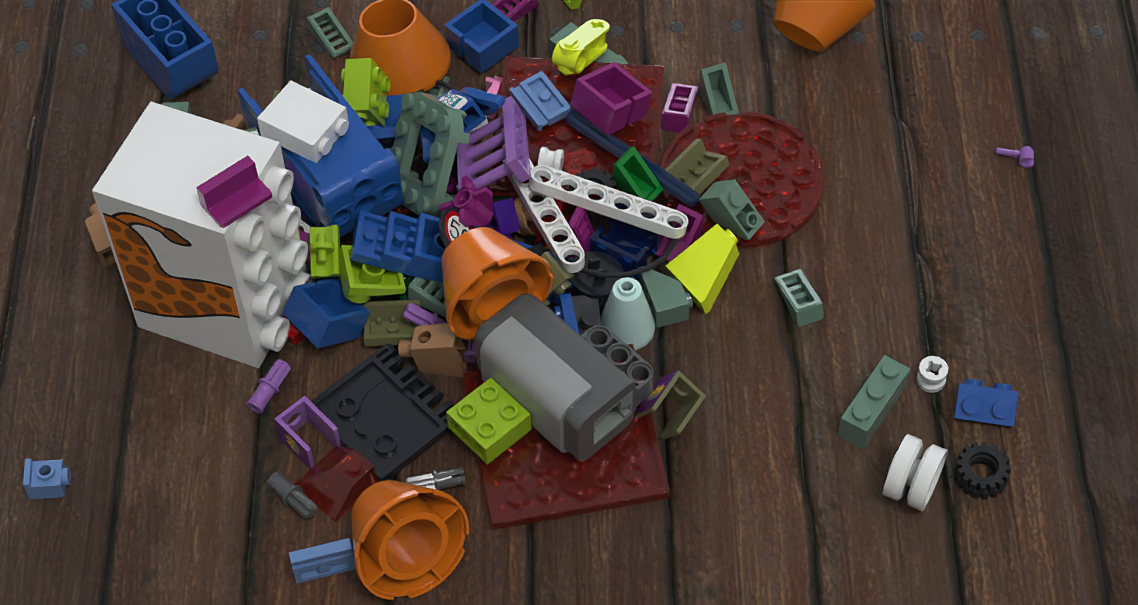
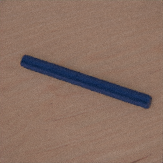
(618, 148)

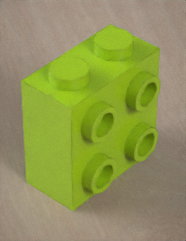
(366, 90)
(489, 420)

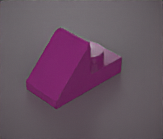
(693, 233)

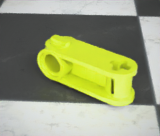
(581, 47)

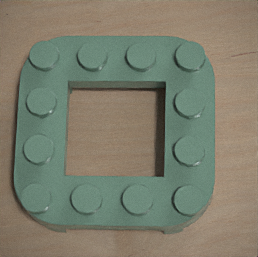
(449, 128)

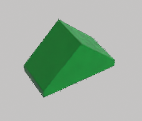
(635, 177)

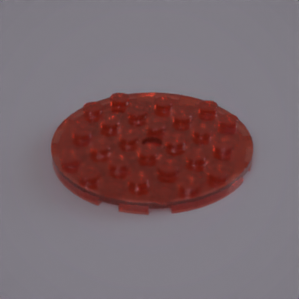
(776, 158)

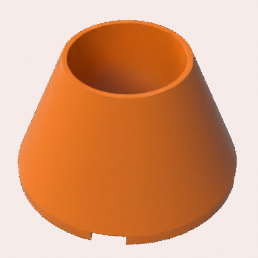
(819, 22)
(402, 45)
(485, 274)
(406, 538)

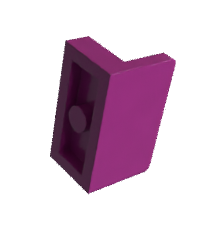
(233, 192)

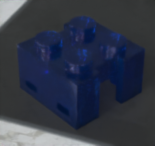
(626, 242)

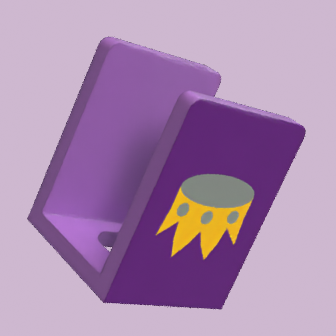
(307, 412)

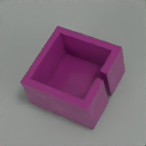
(611, 98)

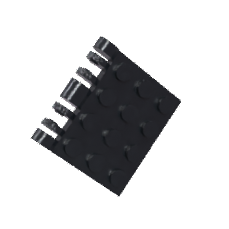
(386, 413)

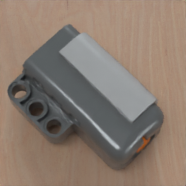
(561, 377)

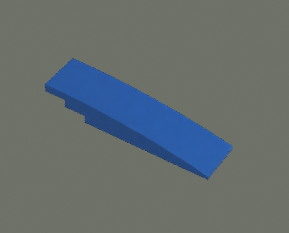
(403, 245)

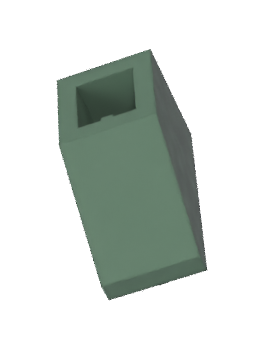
(732, 208)

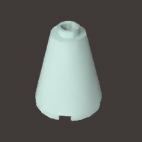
(629, 313)

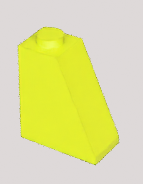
(705, 266)

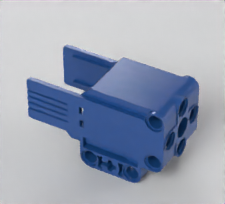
(346, 180)

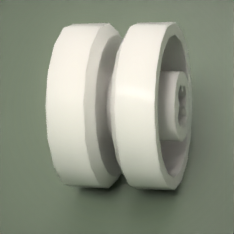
(911, 471)

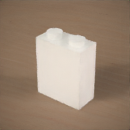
(303, 121)

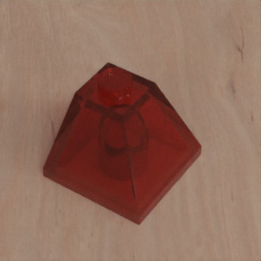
(338, 481)

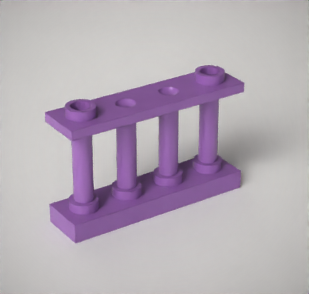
(514, 150)

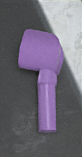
(1025, 155)

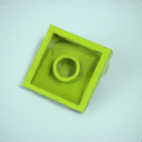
(364, 280)

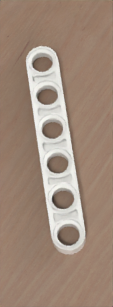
(606, 205)
(551, 229)

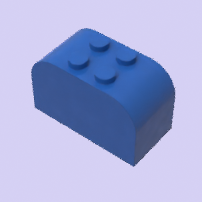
(166, 44)

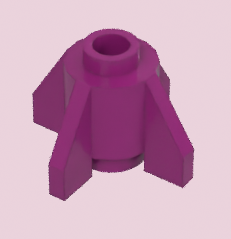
(473, 205)

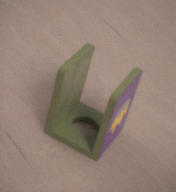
(690, 402)

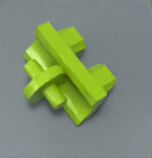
(325, 251)

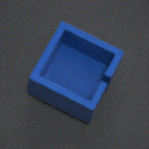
(482, 35)
(325, 313)

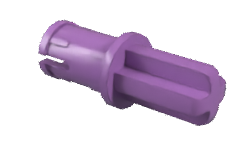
(420, 316)
(268, 386)

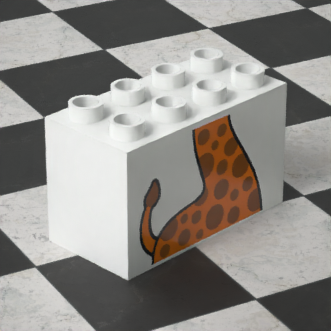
(176, 263)

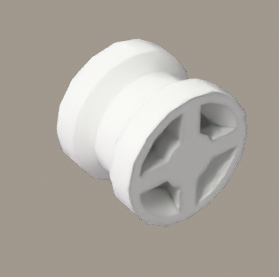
(551, 158)
(929, 381)

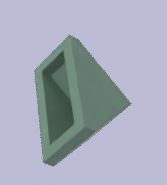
(717, 90)

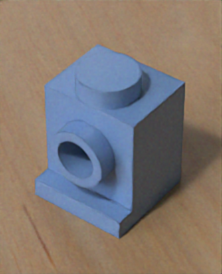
(46, 478)

